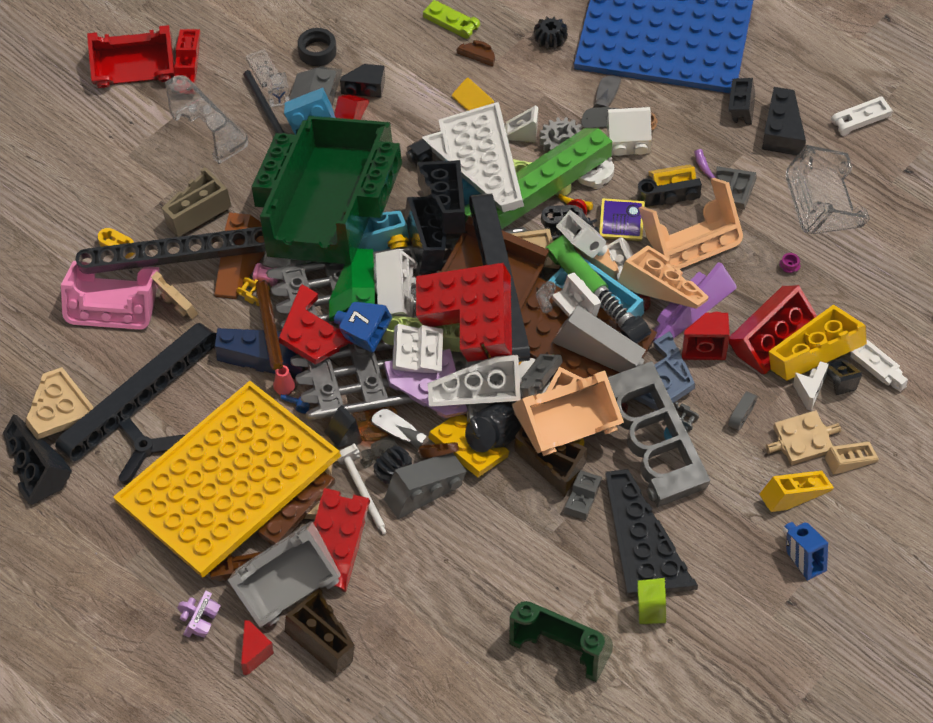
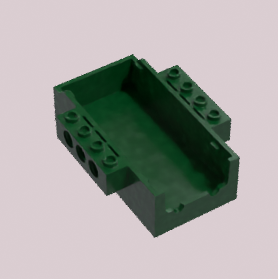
(325, 187)

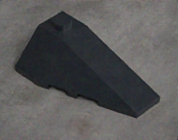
(36, 462)

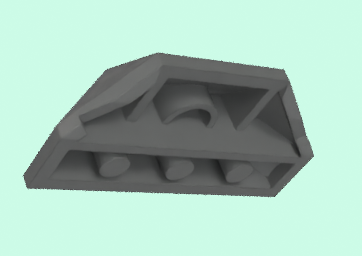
(317, 78)

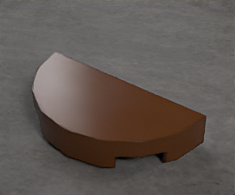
(477, 51)
(439, 449)

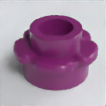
(790, 258)

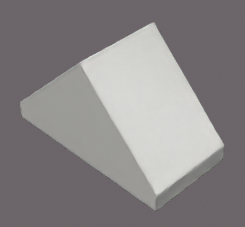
(523, 126)

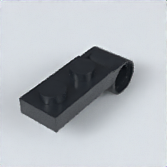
(668, 193)

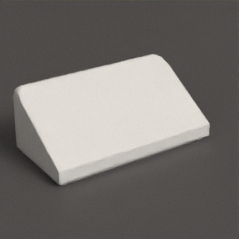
(620, 252)

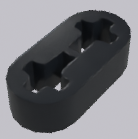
(558, 213)

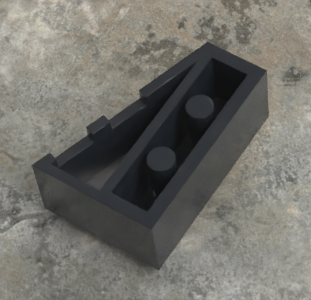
(784, 125)

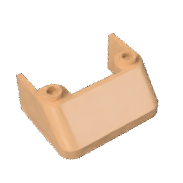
(714, 235)

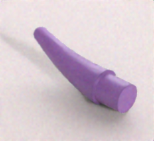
(702, 163)

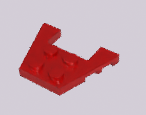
(308, 333)

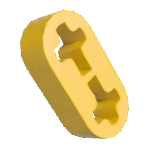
(117, 238)

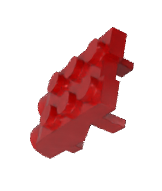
(341, 526)

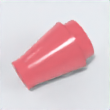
(283, 381)

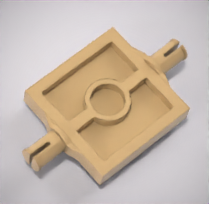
(803, 437)

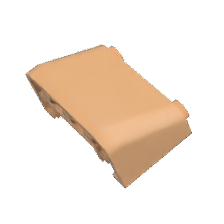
(569, 413)

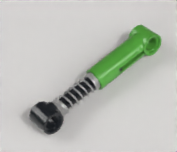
(564, 254)

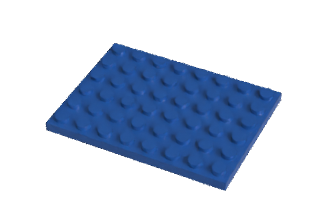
(666, 41)

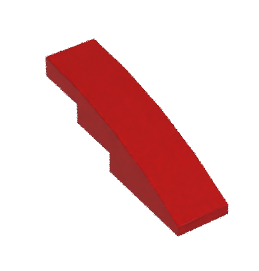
(187, 53)

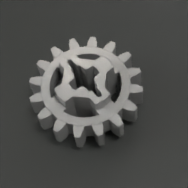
(557, 132)

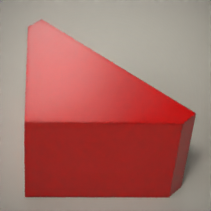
(255, 648)

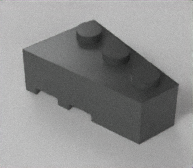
(423, 483)

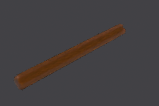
(269, 325)

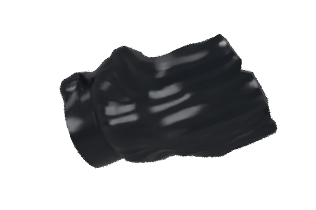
(492, 427)

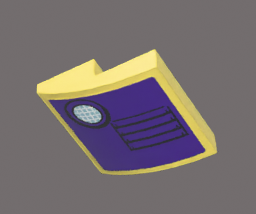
(621, 219)

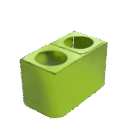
(652, 601)

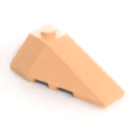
(652, 276)

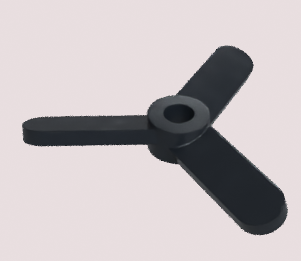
(140, 453)

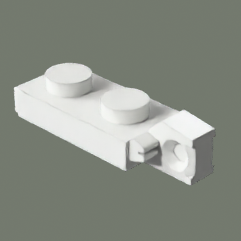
(880, 365)

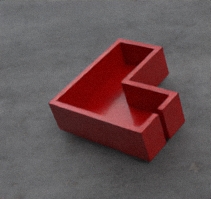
(474, 298)

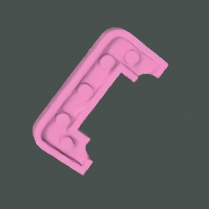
(108, 301)

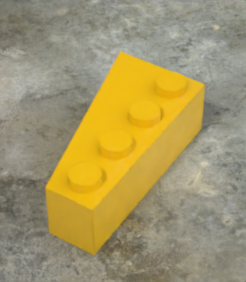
(821, 340)

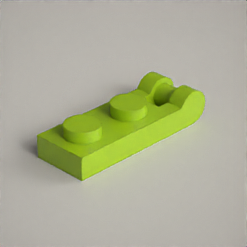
(451, 19)

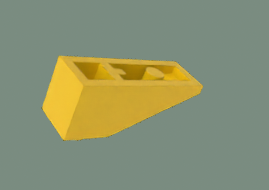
(794, 489)

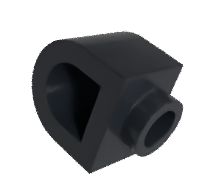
(419, 152)

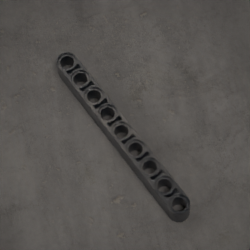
(164, 245)
(493, 252)
(136, 392)

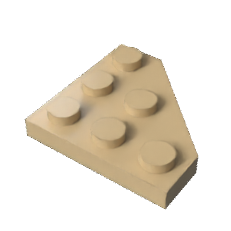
(56, 404)

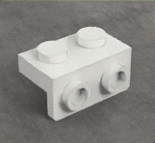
(574, 294)

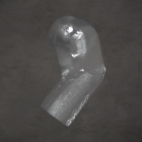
(544, 294)

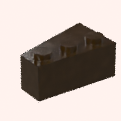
(557, 468)
(320, 633)

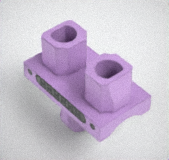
(205, 606)

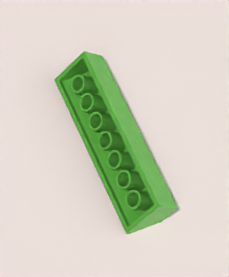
(557, 170)

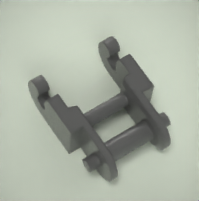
(686, 412)

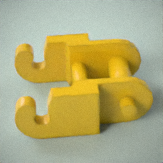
(248, 295)

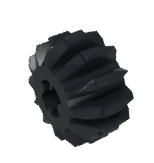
(550, 32)
(390, 460)

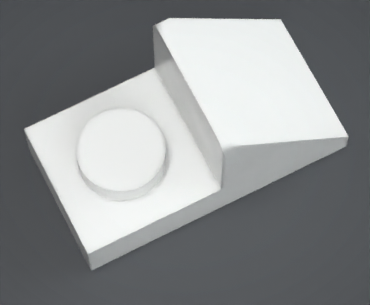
(809, 387)

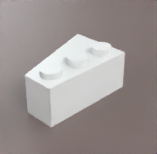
(394, 281)

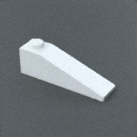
(484, 382)

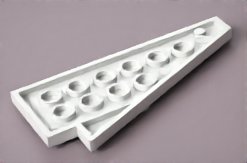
(484, 153)

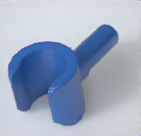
(301, 407)

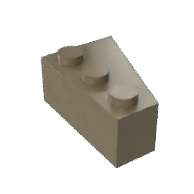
(196, 204)

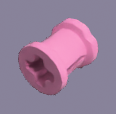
(260, 274)

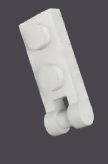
(861, 115)

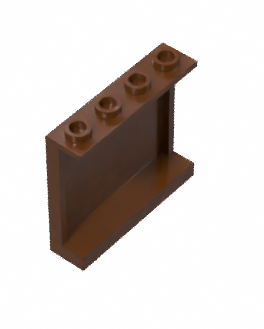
(524, 259)

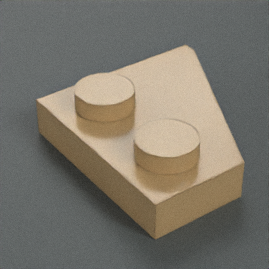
(170, 294)

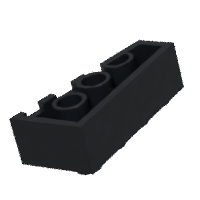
(425, 234)

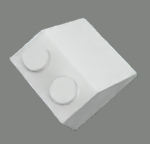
(630, 131)

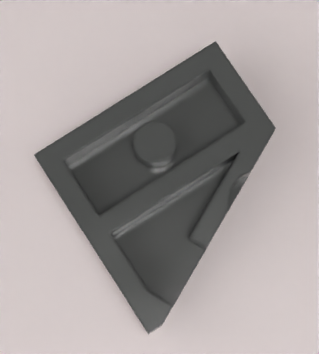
(740, 182)

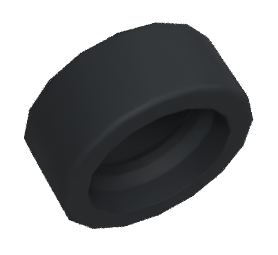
(317, 35)

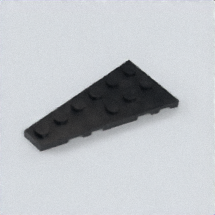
(641, 539)

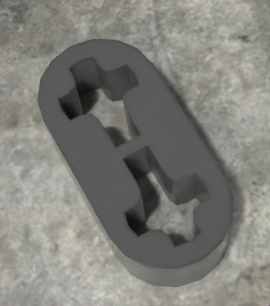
(742, 410)

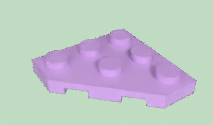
(416, 385)

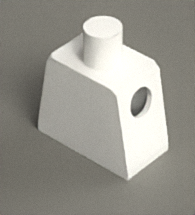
(587, 239)

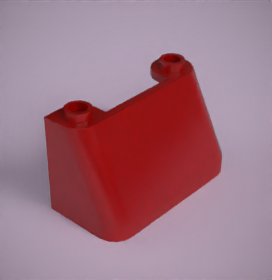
(131, 57)

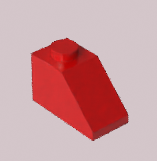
(350, 107)

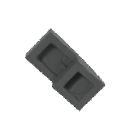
(582, 495)

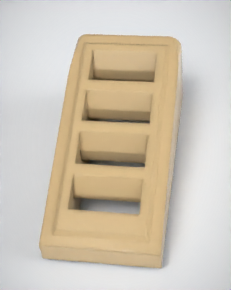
(839, 464)

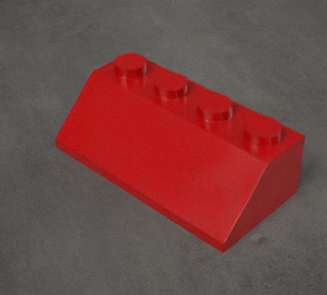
(770, 325)

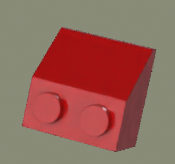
(707, 338)

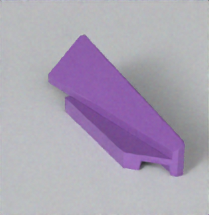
(679, 317)

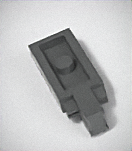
(539, 373)

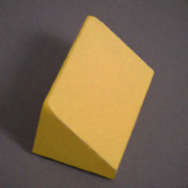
(471, 96)

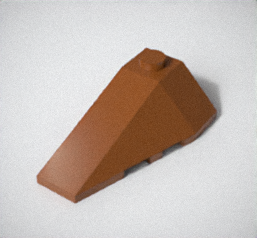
(236, 268)

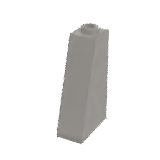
(598, 341)

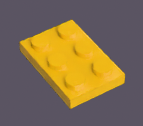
(476, 462)

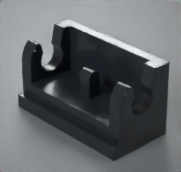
(742, 99)

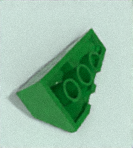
(354, 283)

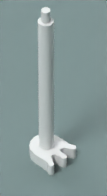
(347, 456)

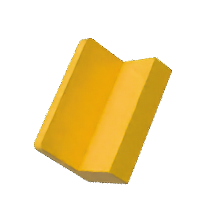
(673, 174)

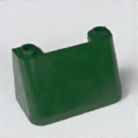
(531, 621)

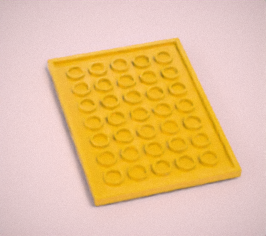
(226, 478)

